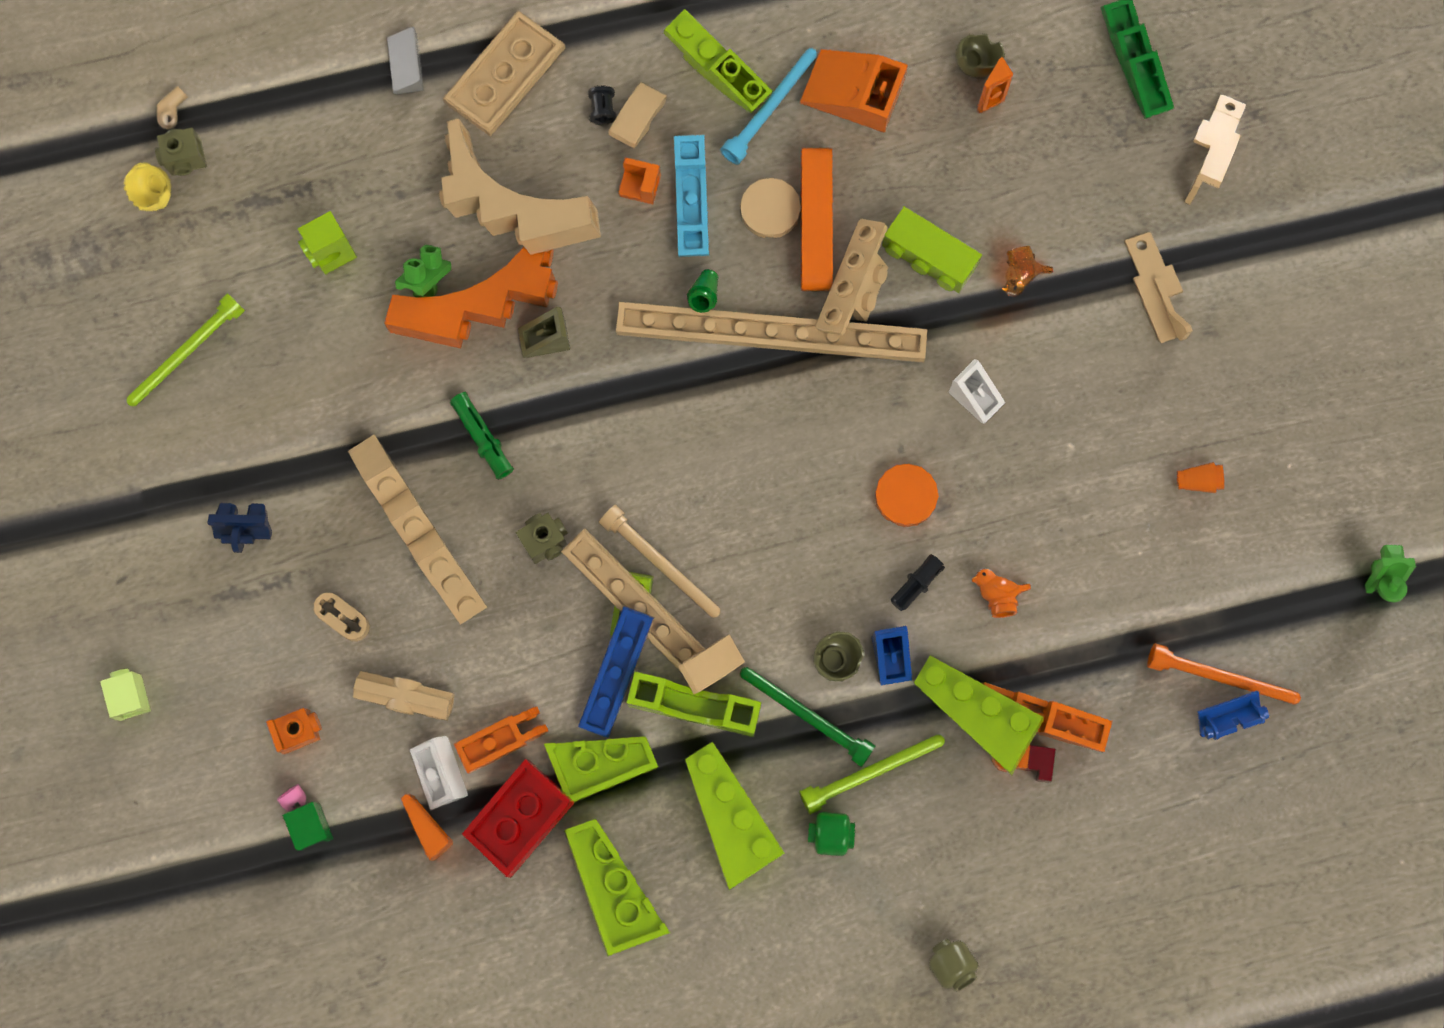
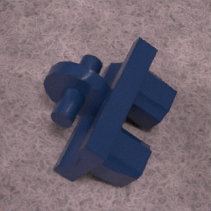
(240, 529)

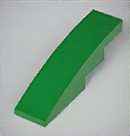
(1137, 58)

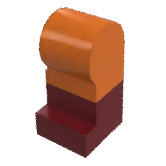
(1037, 760)

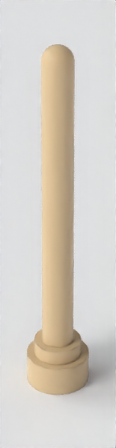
(615, 521)

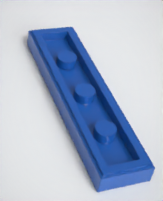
(616, 672)

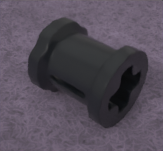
(602, 105)

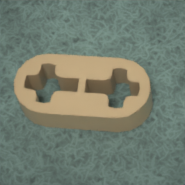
(337, 622)

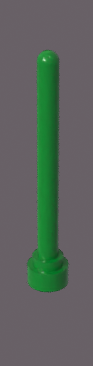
(857, 749)

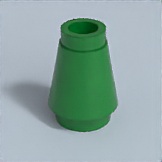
(703, 293)

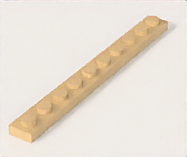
(769, 332)

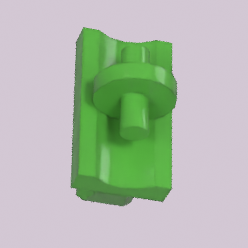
(424, 273)
(1390, 573)

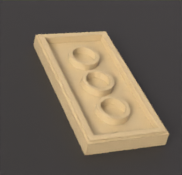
(504, 73)

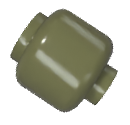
(953, 965)

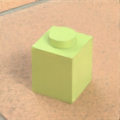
(125, 695)

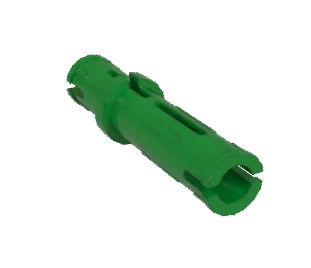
(487, 445)

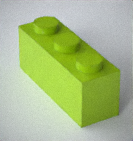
(931, 250)

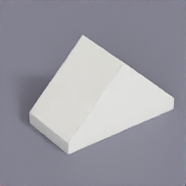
(976, 392)

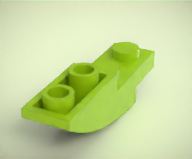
(715, 63)

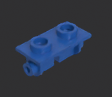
(1223, 717)

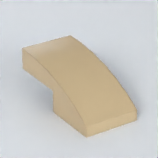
(636, 115)
(711, 664)

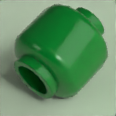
(832, 834)

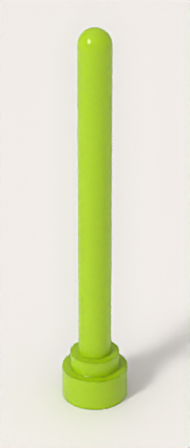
(226, 310)
(816, 797)

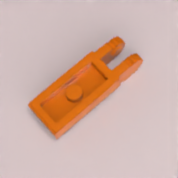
(497, 740)

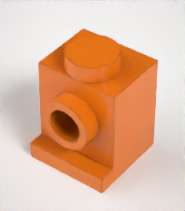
(307, 734)

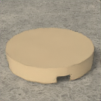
(770, 208)

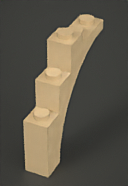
(536, 222)
(416, 529)

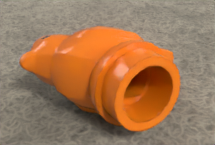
(999, 593)

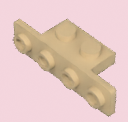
(856, 280)

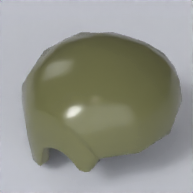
(978, 55)
(838, 656)

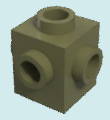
(180, 151)
(535, 529)

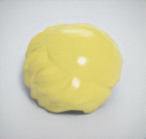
(148, 187)

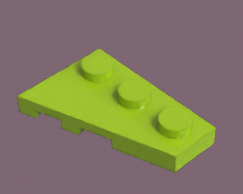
(597, 765)

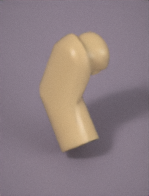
(168, 108)

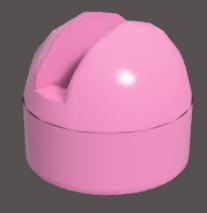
(291, 797)

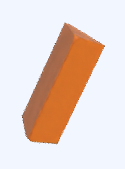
(996, 86)

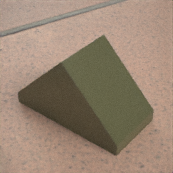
(544, 334)

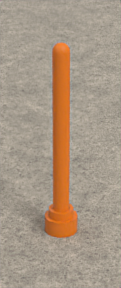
(1162, 658)

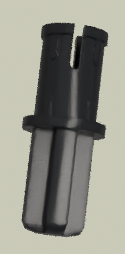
(917, 582)

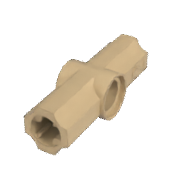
(403, 695)

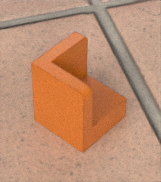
(640, 180)

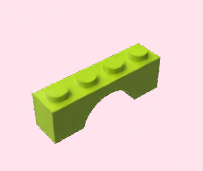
(704, 708)

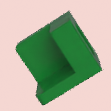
(307, 826)

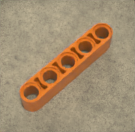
(816, 219)

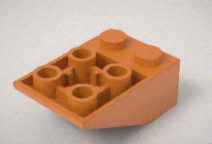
(855, 87)

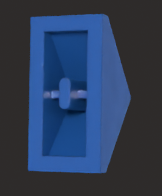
(892, 655)

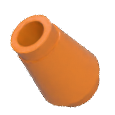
(1202, 478)

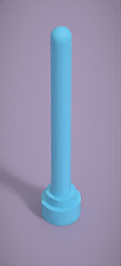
(735, 148)

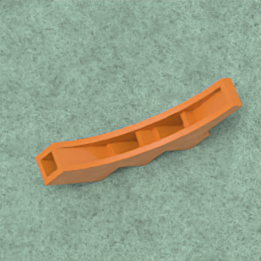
(489, 302)

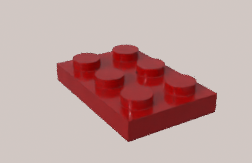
(518, 818)

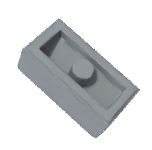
(405, 61)

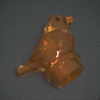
(1022, 270)

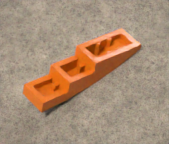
(1063, 721)

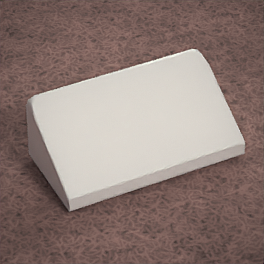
(438, 772)

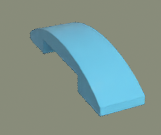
(691, 195)

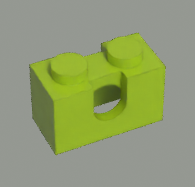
(325, 243)

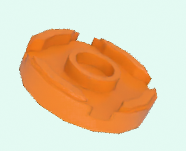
(906, 495)

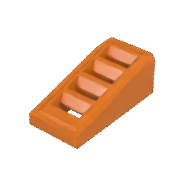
(431, 835)

